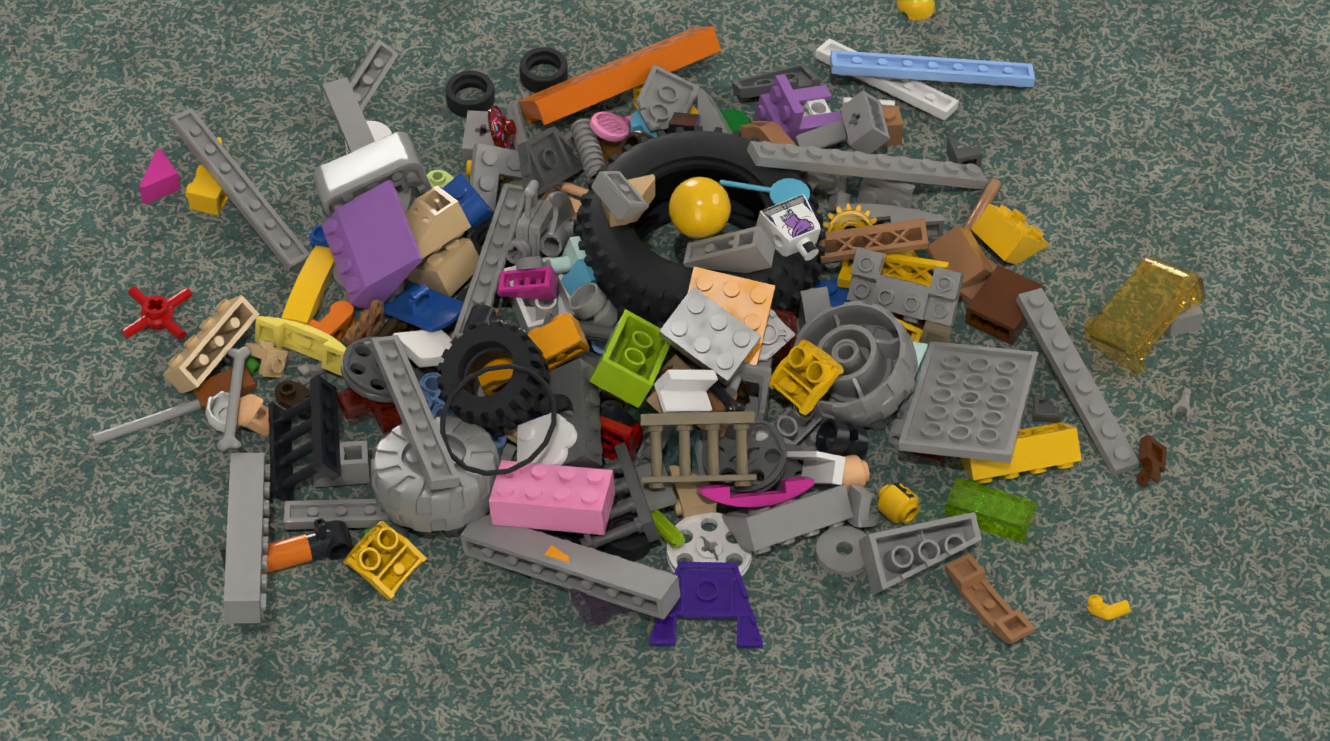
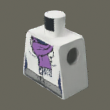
(791, 227)

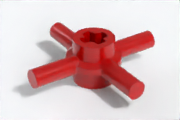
(157, 313)

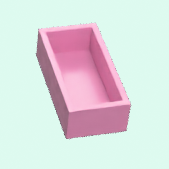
(553, 498)

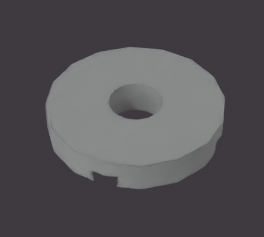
(831, 560)

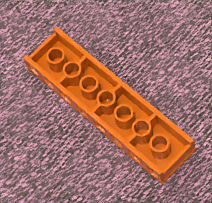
(619, 75)

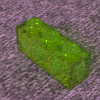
(994, 509)

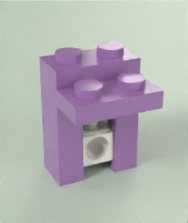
(796, 109)

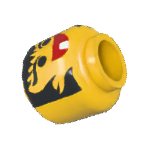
(898, 503)

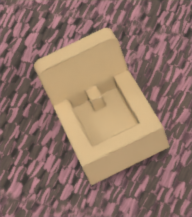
(272, 358)

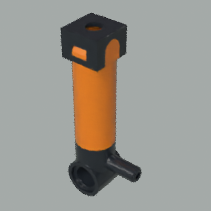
(326, 541)

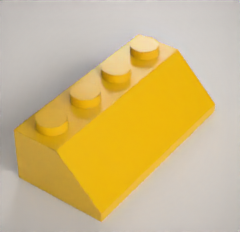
(1034, 451)

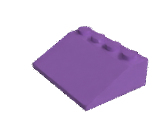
(372, 245)

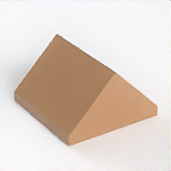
(963, 255)

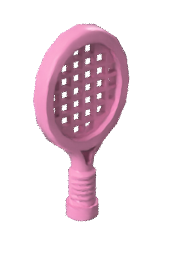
(610, 126)

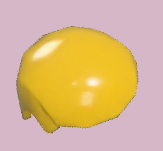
(916, 8)

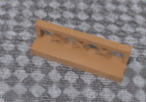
(882, 238)

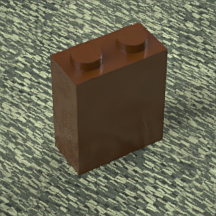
(995, 305)

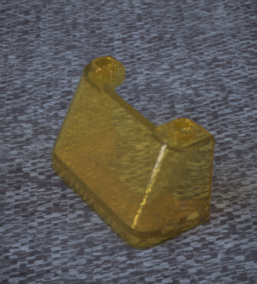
(1143, 311)

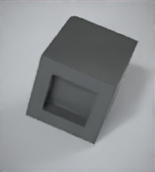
(963, 155)

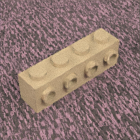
(211, 344)

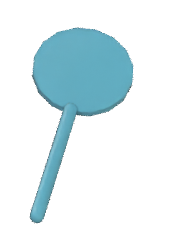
(779, 192)

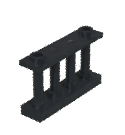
(324, 441)

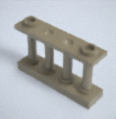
(684, 424)

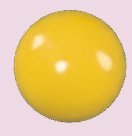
(699, 207)

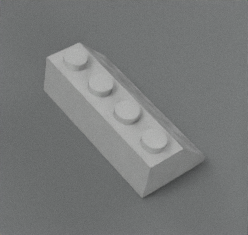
(780, 523)

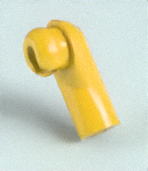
(1105, 611)

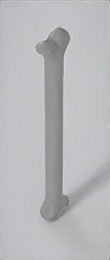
(229, 440)

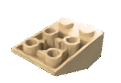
(436, 220)
(447, 268)

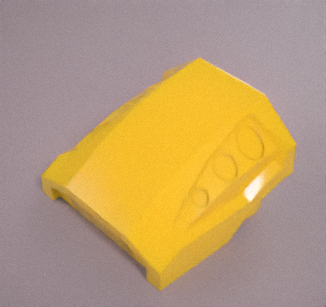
(805, 375)
(384, 559)

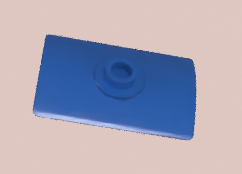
(424, 308)

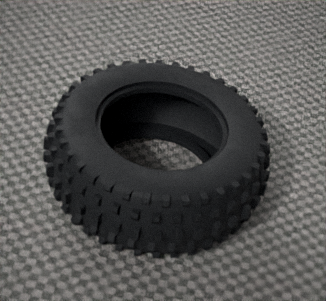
(655, 286)

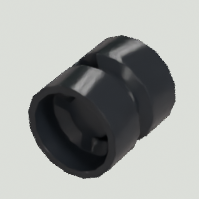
(841, 439)

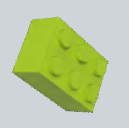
(630, 359)

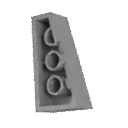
(909, 549)

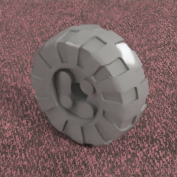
(875, 359)
(405, 493)

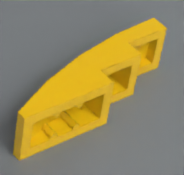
(310, 286)

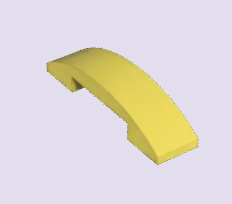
(302, 339)

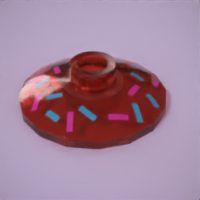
(501, 128)

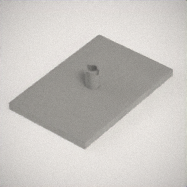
(969, 401)

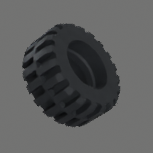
(473, 352)

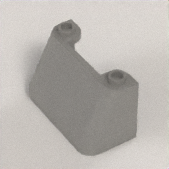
(364, 169)

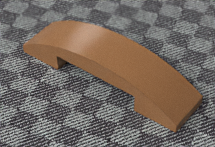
(986, 602)

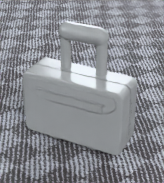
(534, 220)

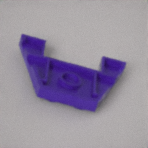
(709, 592)

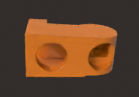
(337, 320)

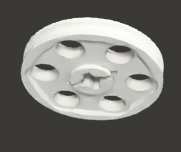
(713, 540)

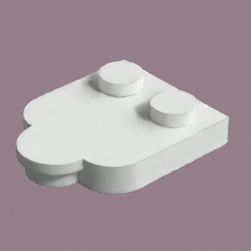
(532, 434)

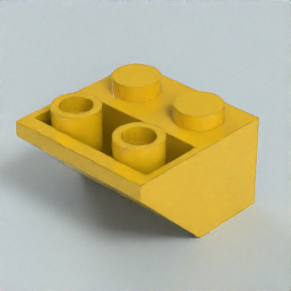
(1008, 233)

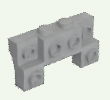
(911, 299)

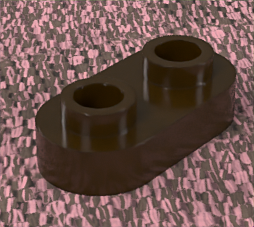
(289, 399)

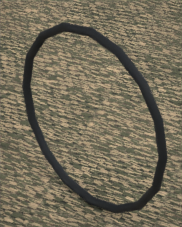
(513, 468)

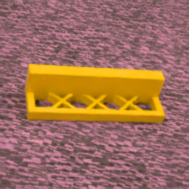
(895, 270)

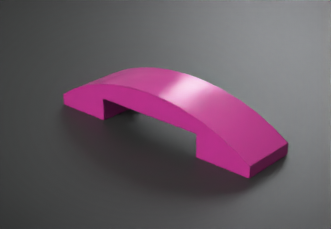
(788, 489)

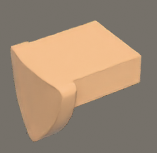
(253, 414)

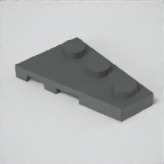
(798, 76)

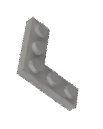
(487, 166)

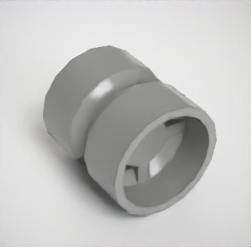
(591, 305)

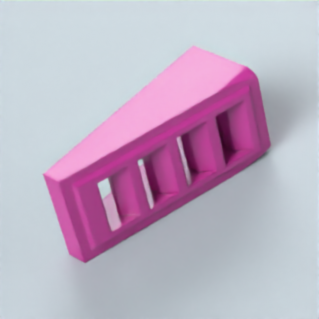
(544, 288)

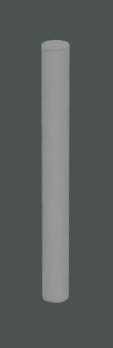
(146, 422)

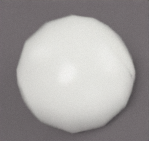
(217, 411)

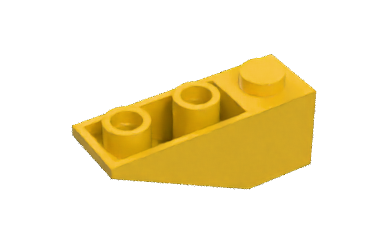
(205, 193)

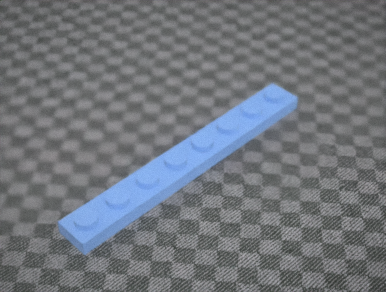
(931, 68)

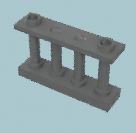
(635, 503)

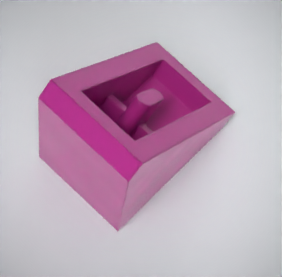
(159, 179)

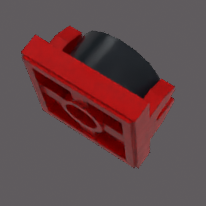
(616, 429)

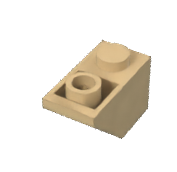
(688, 499)

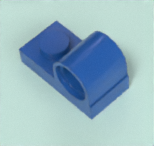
(471, 202)

